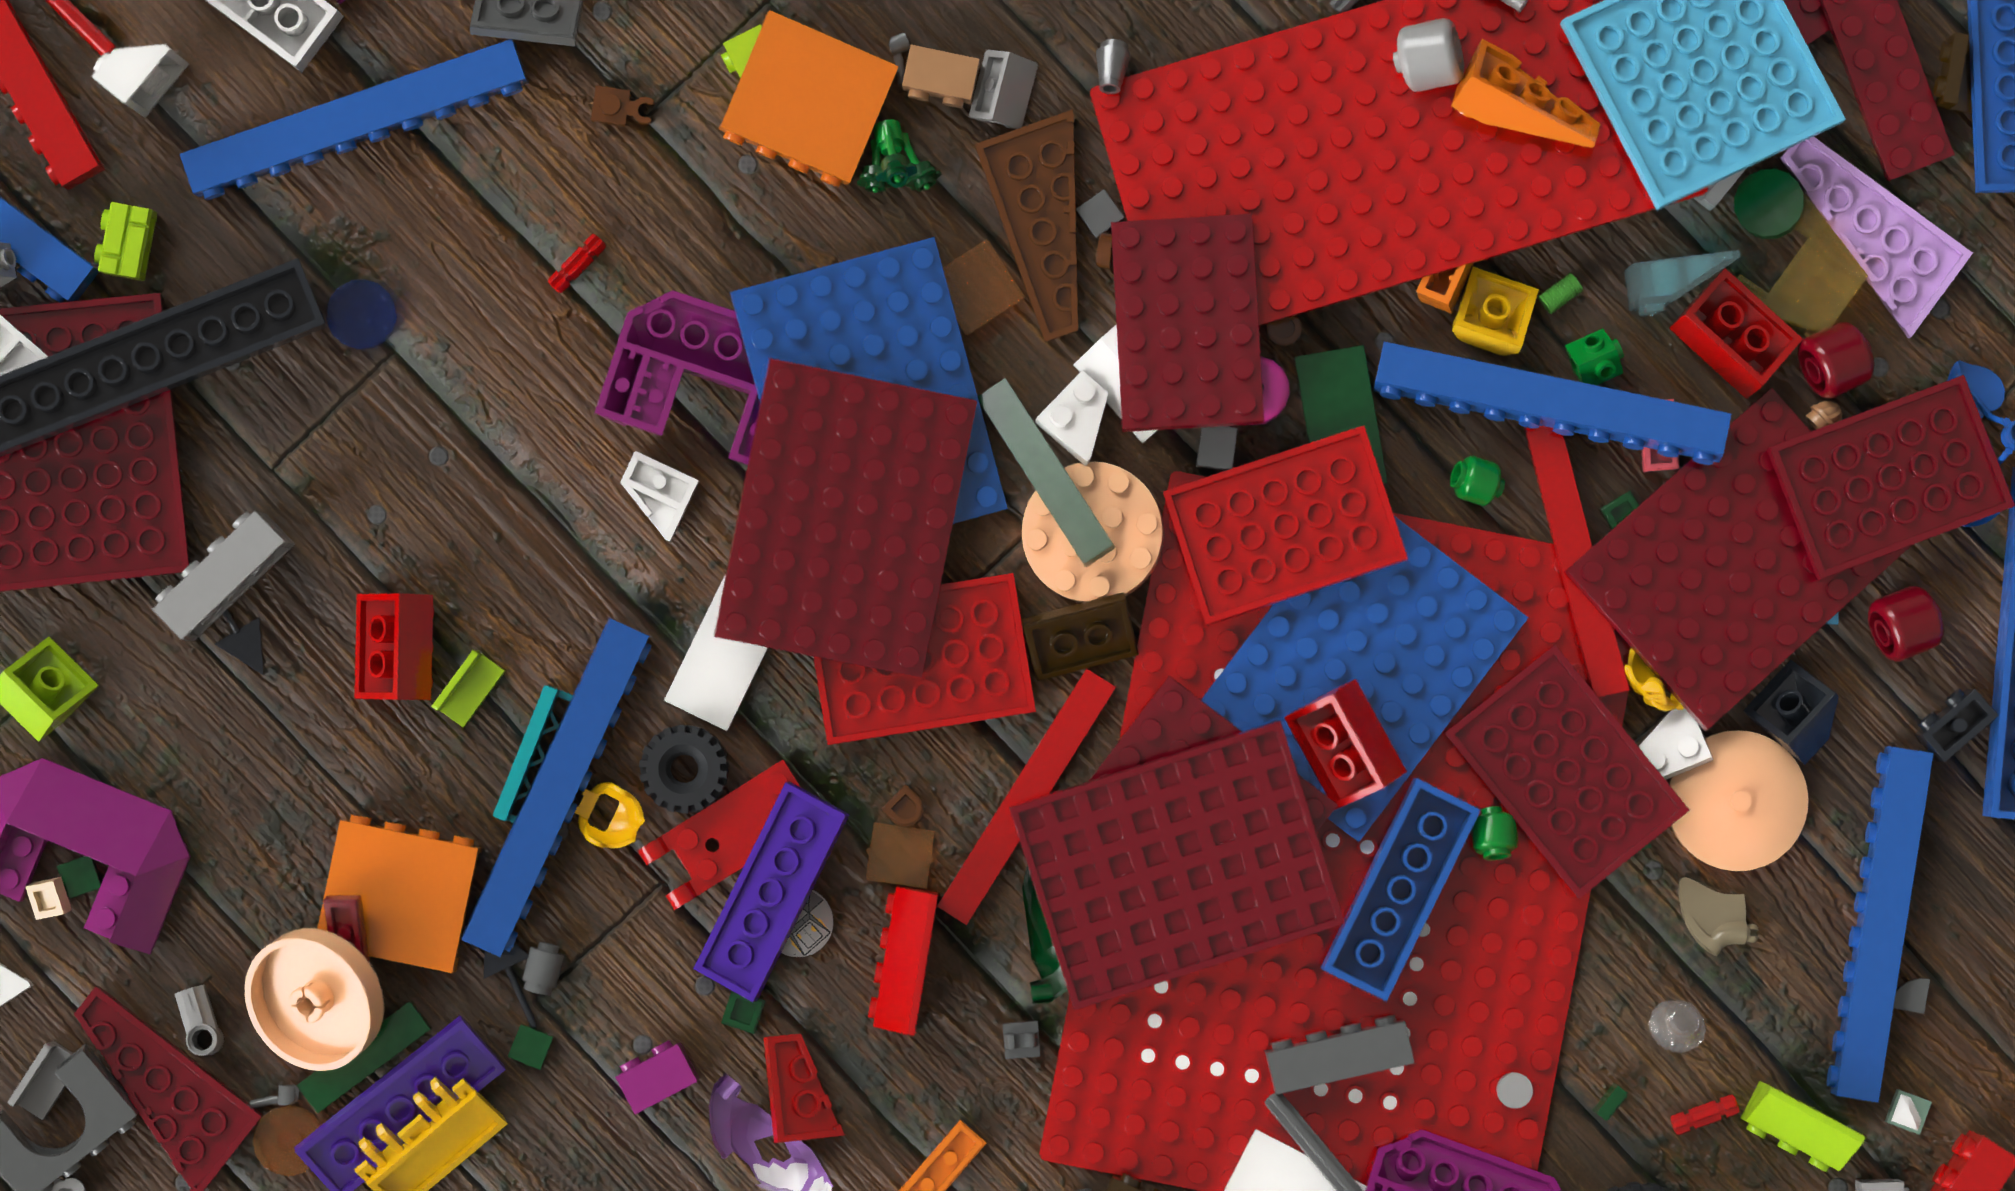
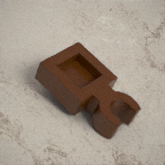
(614, 106)

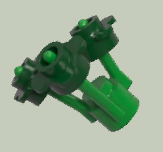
(895, 168)

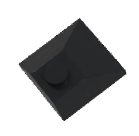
(1795, 711)

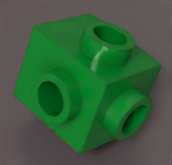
(1595, 358)

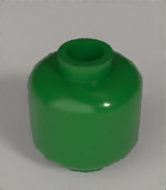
(1477, 480)
(1494, 834)

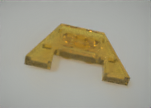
(1818, 279)

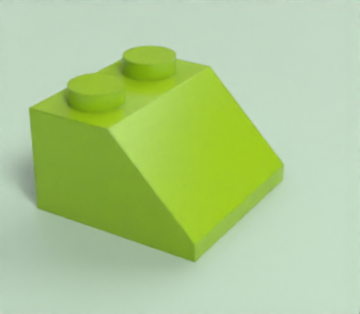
(44, 688)

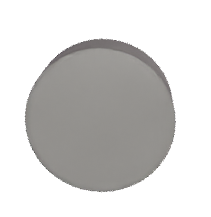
(1514, 1090)

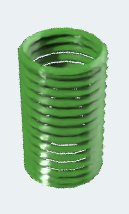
(1559, 293)

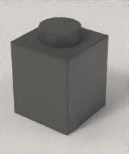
(1216, 448)

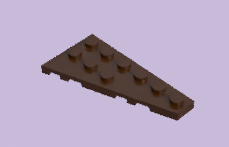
(1035, 197)

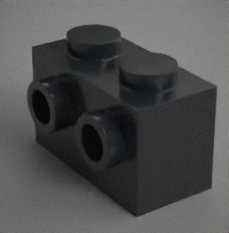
(1956, 724)

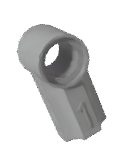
(198, 1016)

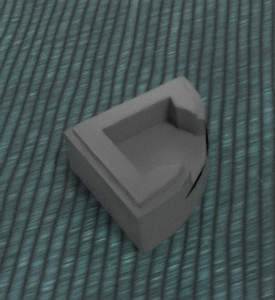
(1912, 995)

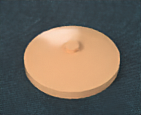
(1742, 803)

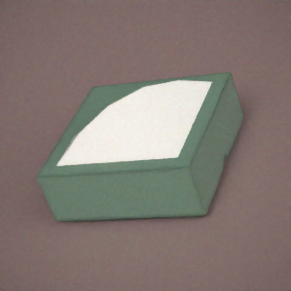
(1908, 1111)

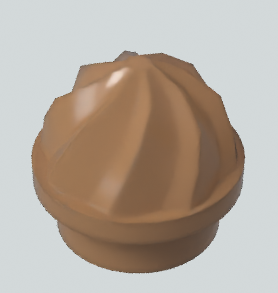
(1824, 414)

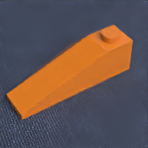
(1507, 97)

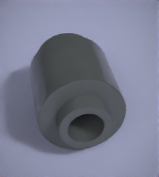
(543, 968)

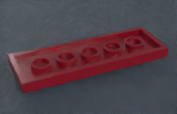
(1888, 84)

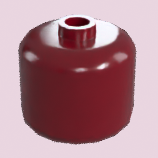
(1836, 360)
(1905, 623)

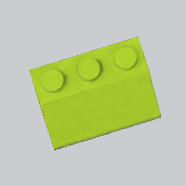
(1800, 1128)

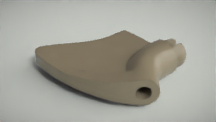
(1714, 917)

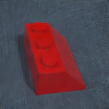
(1736, 333)
(394, 646)
(1345, 744)

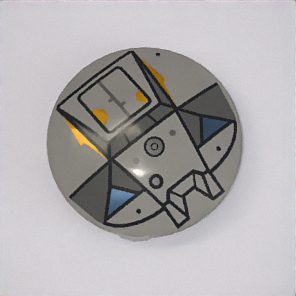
(811, 928)

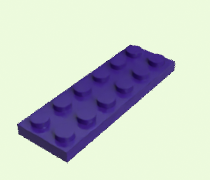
(771, 891)
(449, 1056)

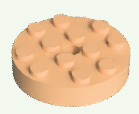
(1127, 516)
(314, 999)

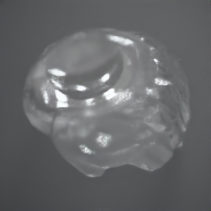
(1677, 1026)

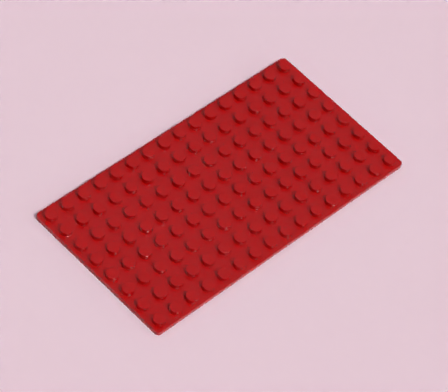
(1351, 167)

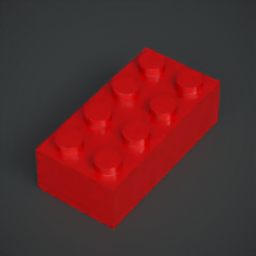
(1974, 1166)

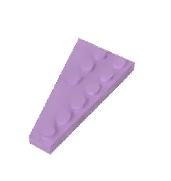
(1897, 247)

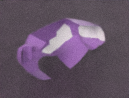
(740, 1123)

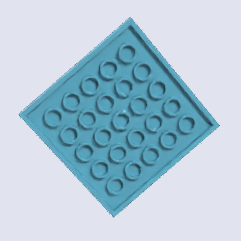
(1701, 86)

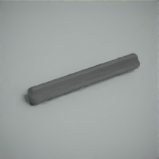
(1310, 1143)

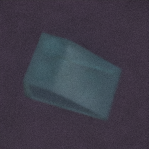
(1660, 282)

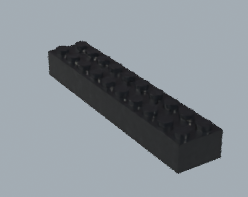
(156, 355)

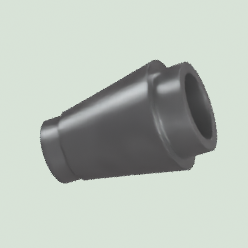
(1112, 64)

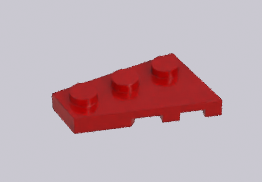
(796, 1097)

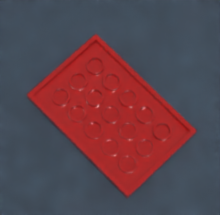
(1285, 525)
(970, 671)

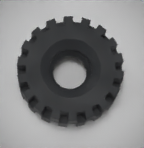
(657, 764)

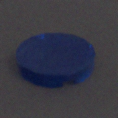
(361, 314)

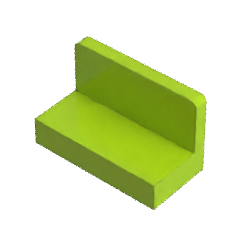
(468, 688)

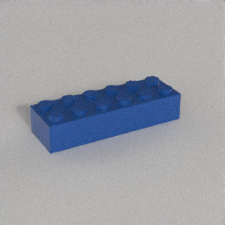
(1400, 889)

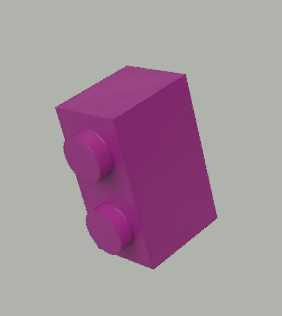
(657, 1076)

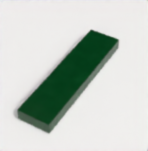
(394, 1035)

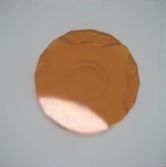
(279, 1134)

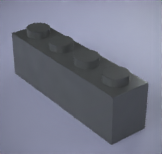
(1339, 1056)

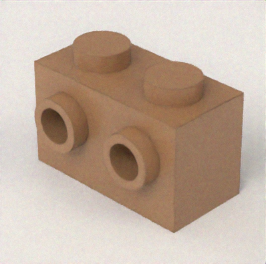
(940, 76)

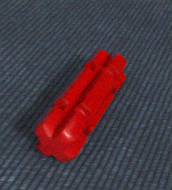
(577, 263)
(1704, 1114)

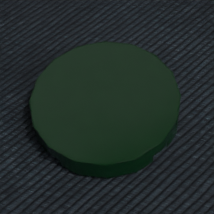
(1769, 203)

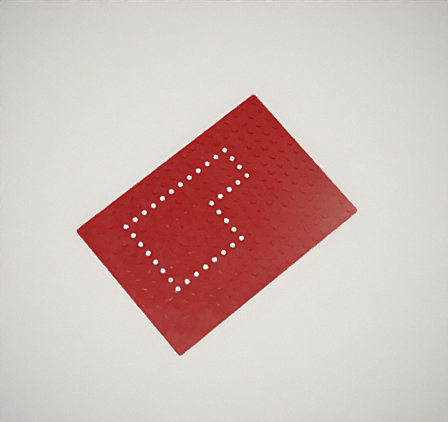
(1180, 1069)

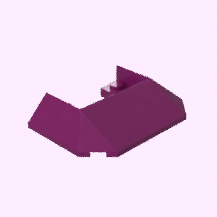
(663, 342)
(104, 824)
(1439, 1164)

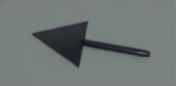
(244, 642)
(495, 964)

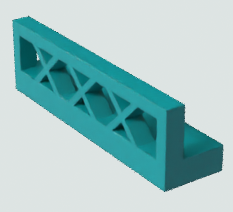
(527, 752)

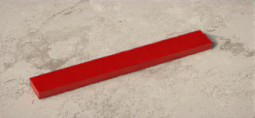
(1571, 542)
(1033, 782)

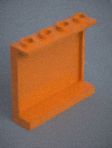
(808, 99)
(409, 889)

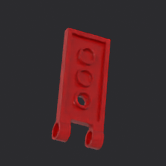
(733, 821)

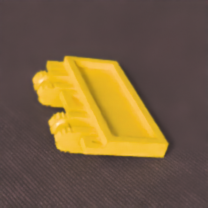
(431, 1148)

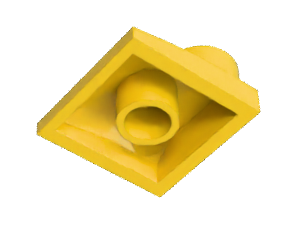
(1494, 312)

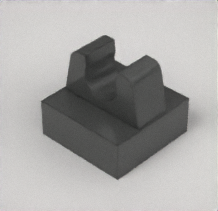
(1021, 1039)

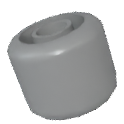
(1429, 55)

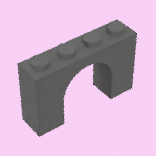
(105, 1110)

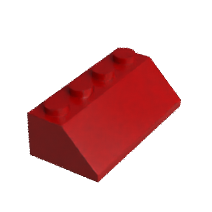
(905, 959)

